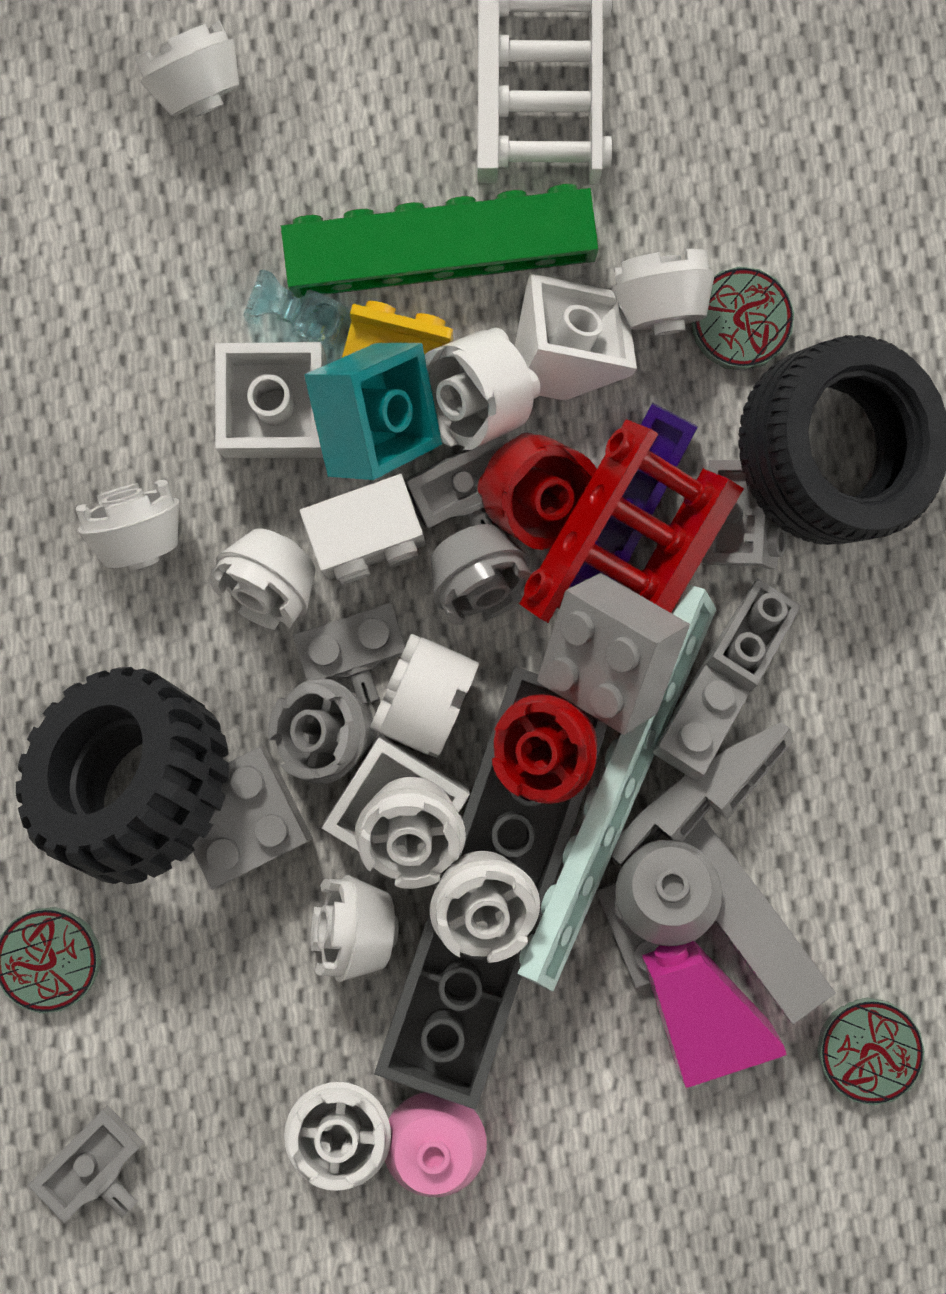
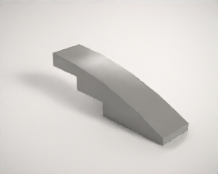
(722, 787)
(761, 934)

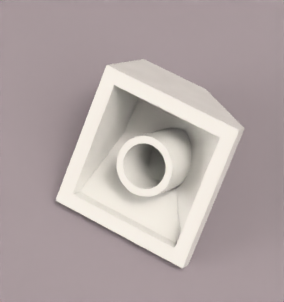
(573, 337)

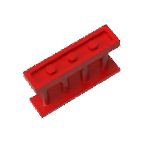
(679, 544)

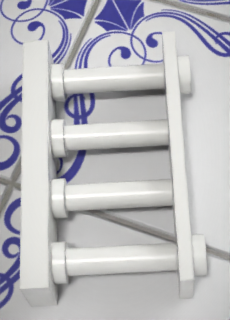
(498, 100)

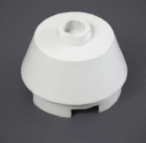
(191, 70)
(664, 290)
(131, 525)
(266, 577)
(410, 832)
(484, 906)
(353, 929)
(337, 1136)

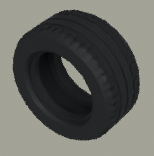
(907, 431)

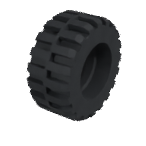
(161, 807)

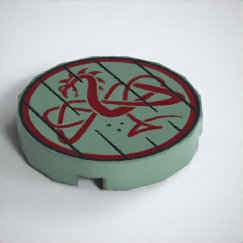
(745, 319)
(48, 960)
(870, 1051)

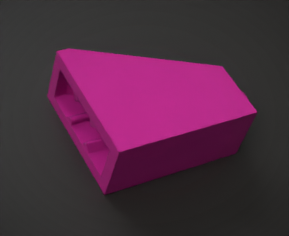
(706, 1016)

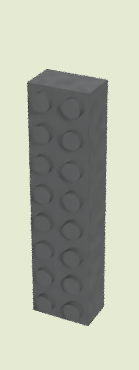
(459, 1005)

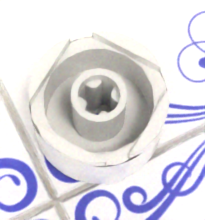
(480, 388)
(424, 695)

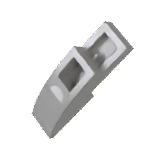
(726, 679)

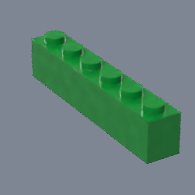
(440, 241)

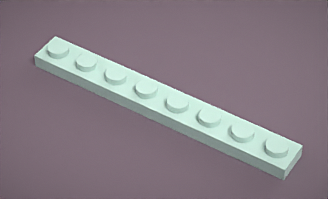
(607, 812)

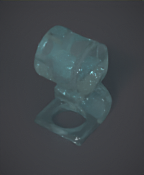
(311, 316)

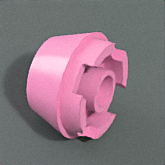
(435, 1145)

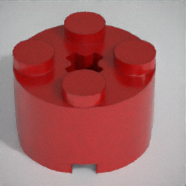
(534, 487)

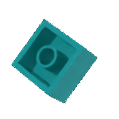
(374, 410)

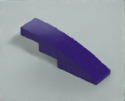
(643, 490)

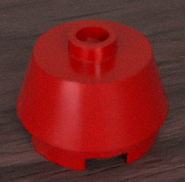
(544, 749)

